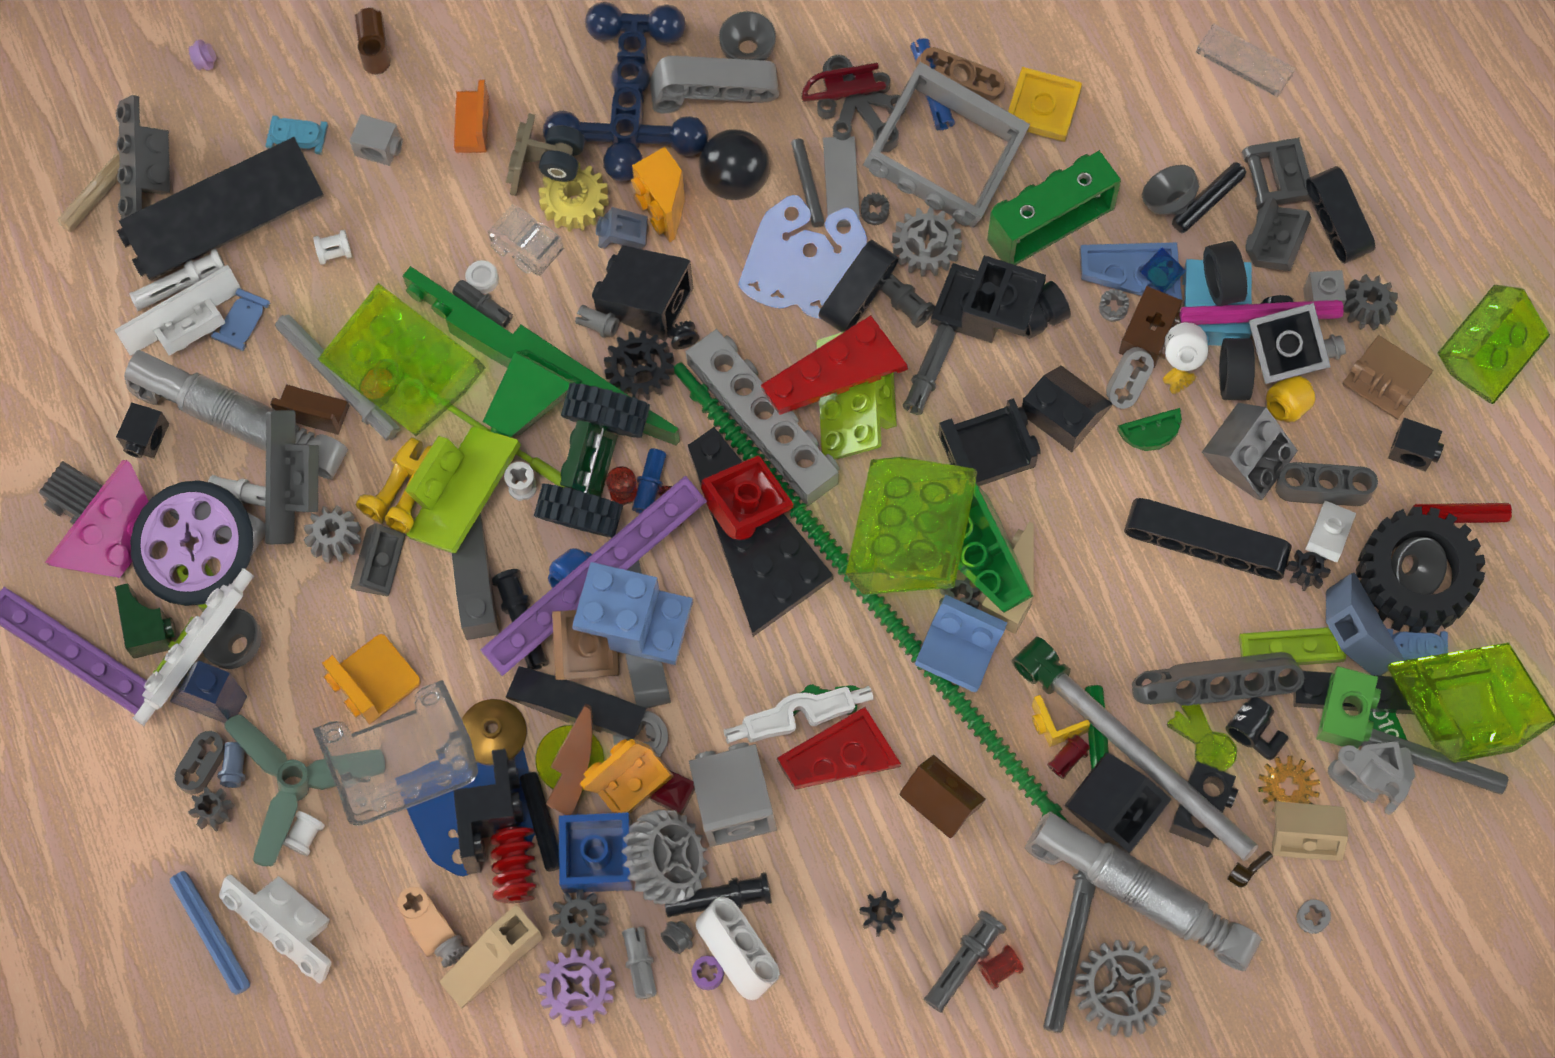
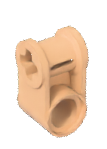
(427, 924)

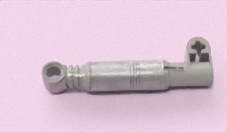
(217, 404)
(1144, 887)

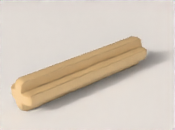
(90, 195)

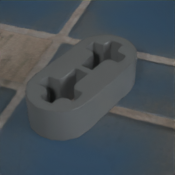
(194, 758)

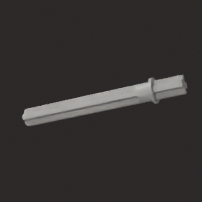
(311, 351)

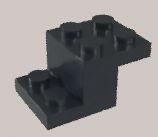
(988, 299)
(486, 810)

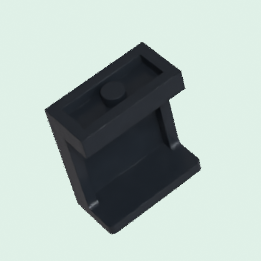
(991, 443)

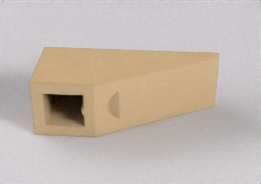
(1024, 550)
(491, 956)

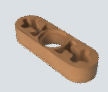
(971, 68)

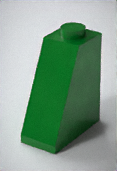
(526, 393)

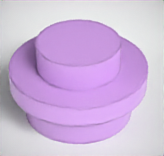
(202, 55)

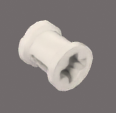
(325, 254)
(520, 471)
(303, 833)

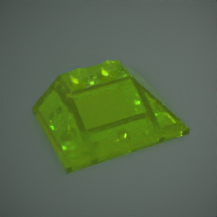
(1474, 701)

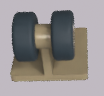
(554, 155)

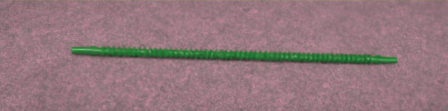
(700, 394)

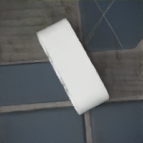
(737, 948)

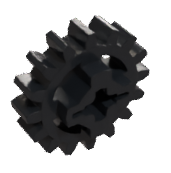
(635, 353)

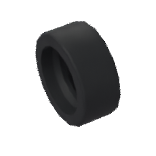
(1225, 273)
(1237, 369)

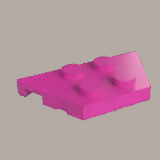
(104, 530)

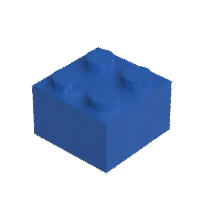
(592, 852)

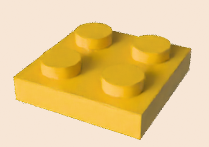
(1045, 102)

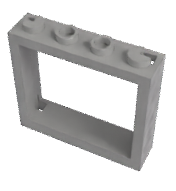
(969, 106)

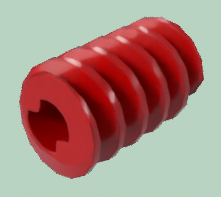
(511, 865)

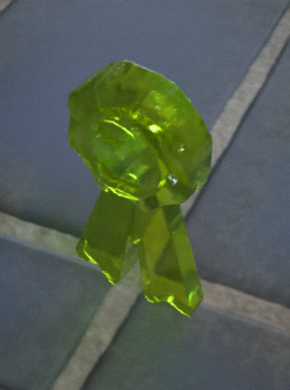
(1211, 747)

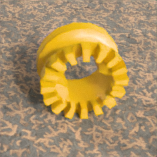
(1178, 379)

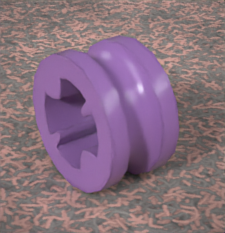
(702, 982)

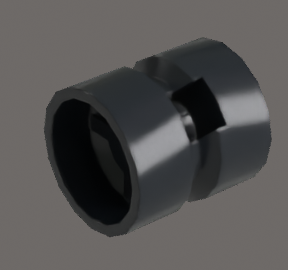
(1050, 309)

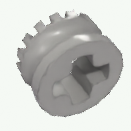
(1122, 301)
(1308, 925)
(451, 950)

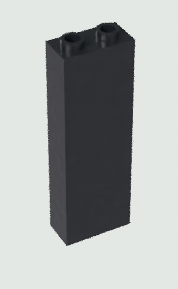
(219, 209)

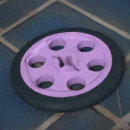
(150, 529)

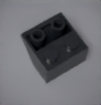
(1117, 802)

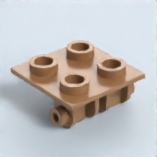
(1387, 377)

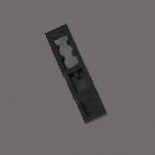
(566, 699)

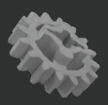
(911, 236)

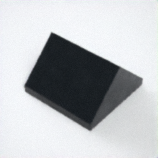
(1289, 343)

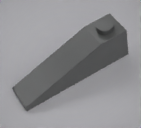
(474, 585)

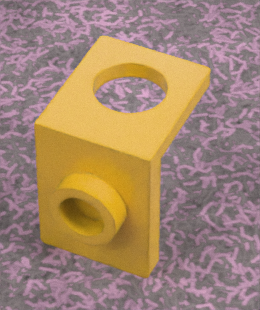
(1044, 724)

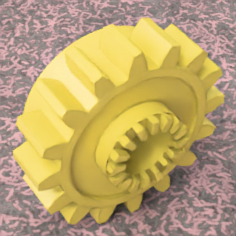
(579, 211)

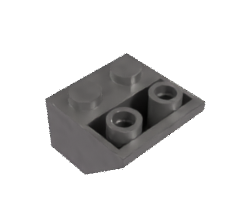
(1250, 449)

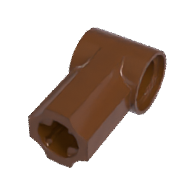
(372, 40)

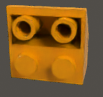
(660, 191)

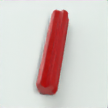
(1472, 511)

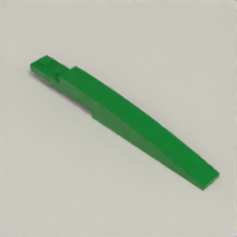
(501, 345)

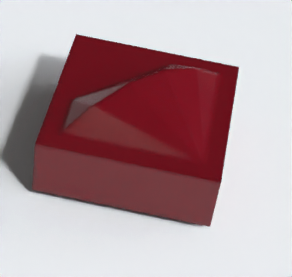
(674, 794)

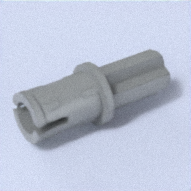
(639, 963)

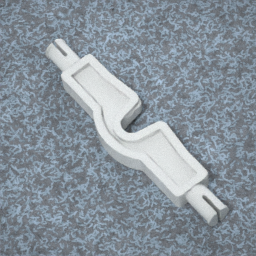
(781, 721)

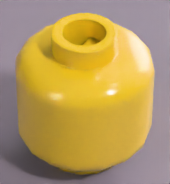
(1290, 398)

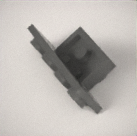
(142, 158)
(289, 477)

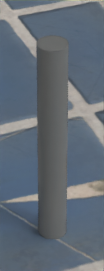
(807, 182)

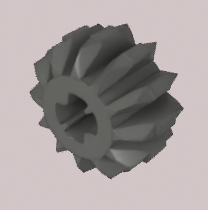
(1375, 292)
(573, 931)

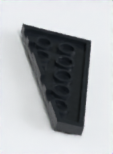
(775, 564)

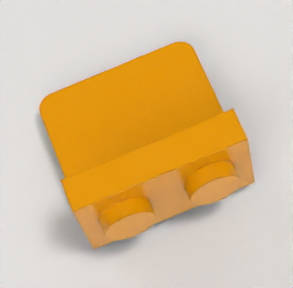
(372, 678)
(627, 776)

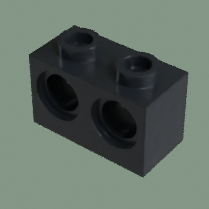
(1200, 775)

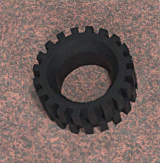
(1404, 605)

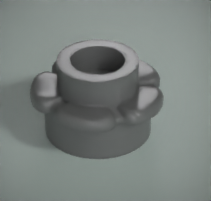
(677, 937)

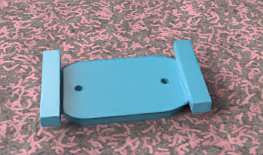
(307, 133)

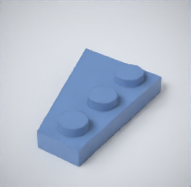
(1119, 265)

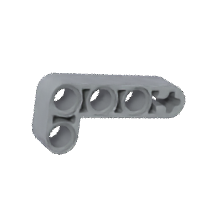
(711, 79)

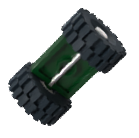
(592, 444)

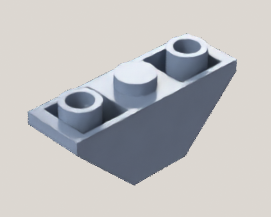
(1359, 626)

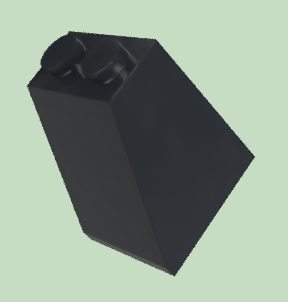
(644, 289)

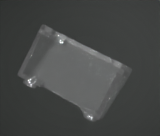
(399, 758)

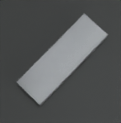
(841, 176)

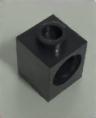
(142, 431)
(1416, 445)

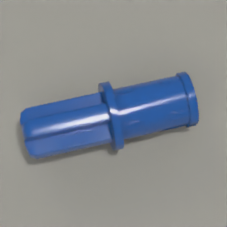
(649, 481)

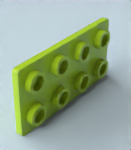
(854, 418)
(456, 485)

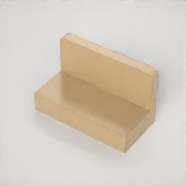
(1309, 831)

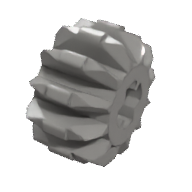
(345, 534)

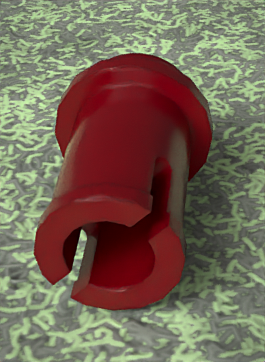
(1069, 756)

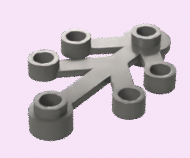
(861, 103)

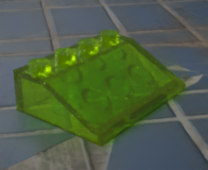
(401, 361)
(910, 526)

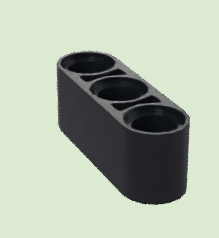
(1340, 214)
(858, 286)

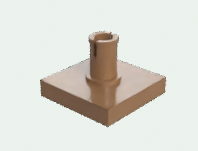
(580, 653)

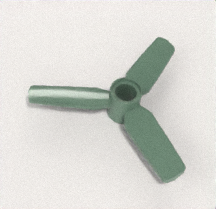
(284, 804)

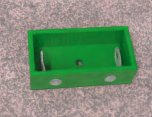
(1053, 208)

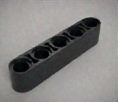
(1208, 538)

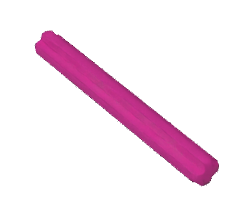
(1244, 312)

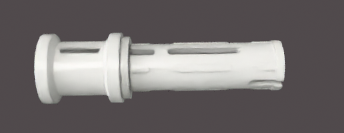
(177, 281)

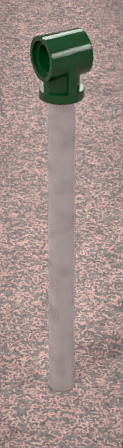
(1040, 663)

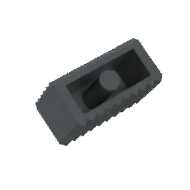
(68, 492)

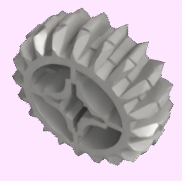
(663, 848)
(1116, 972)

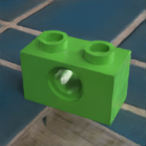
(1353, 688)

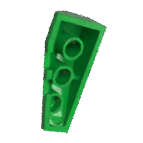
(989, 556)

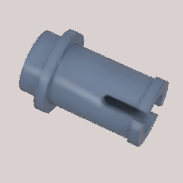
(232, 766)

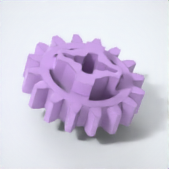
(565, 999)

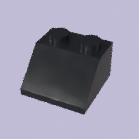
(1064, 407)

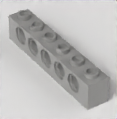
(807, 482)

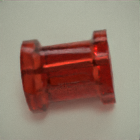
(618, 477)
(1000, 967)

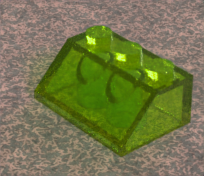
(1494, 342)

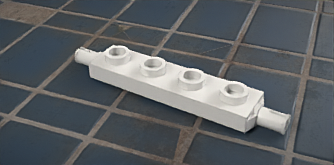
(183, 655)

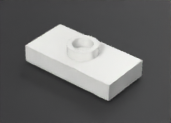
(1331, 531)

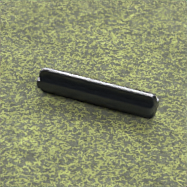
(1209, 197)
(541, 820)

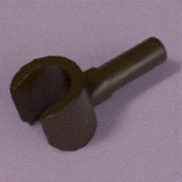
(1241, 875)

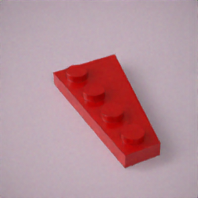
(844, 362)

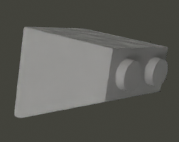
(732, 794)

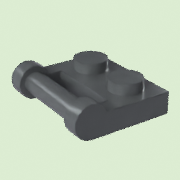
(1287, 167)

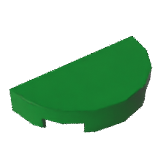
(1152, 431)

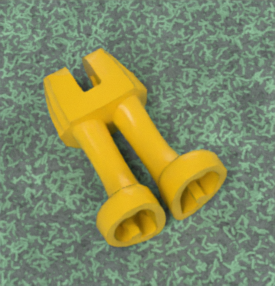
(378, 506)

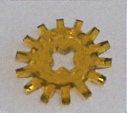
(1298, 776)

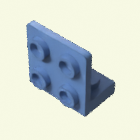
(960, 643)

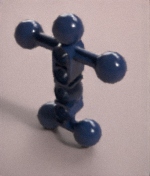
(685, 135)

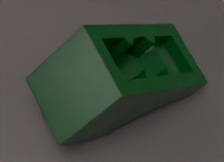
(143, 629)

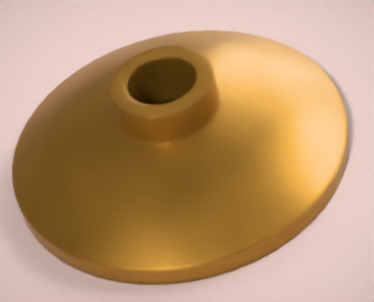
(509, 734)

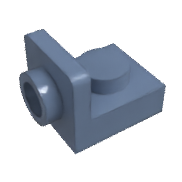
(622, 228)

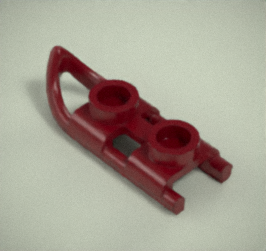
(837, 88)

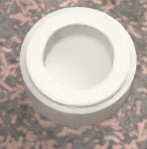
(482, 276)

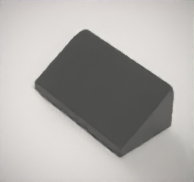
(378, 560)

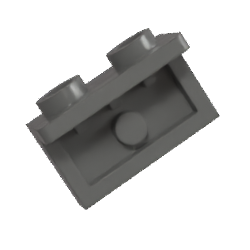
(1277, 236)

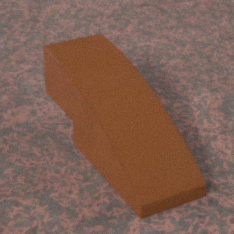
(572, 762)

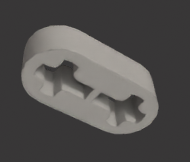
(1123, 374)

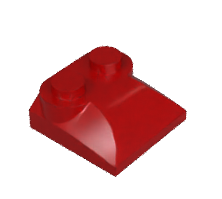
(745, 497)

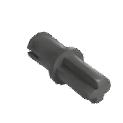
(482, 303)

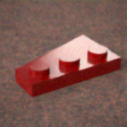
(839, 753)

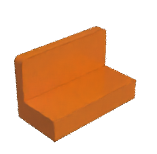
(471, 120)

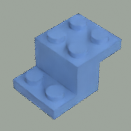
(632, 613)

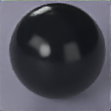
(734, 164)

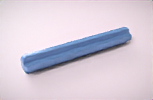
(209, 933)

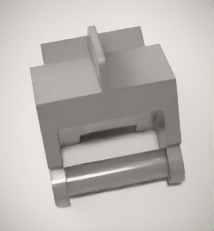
(1374, 771)

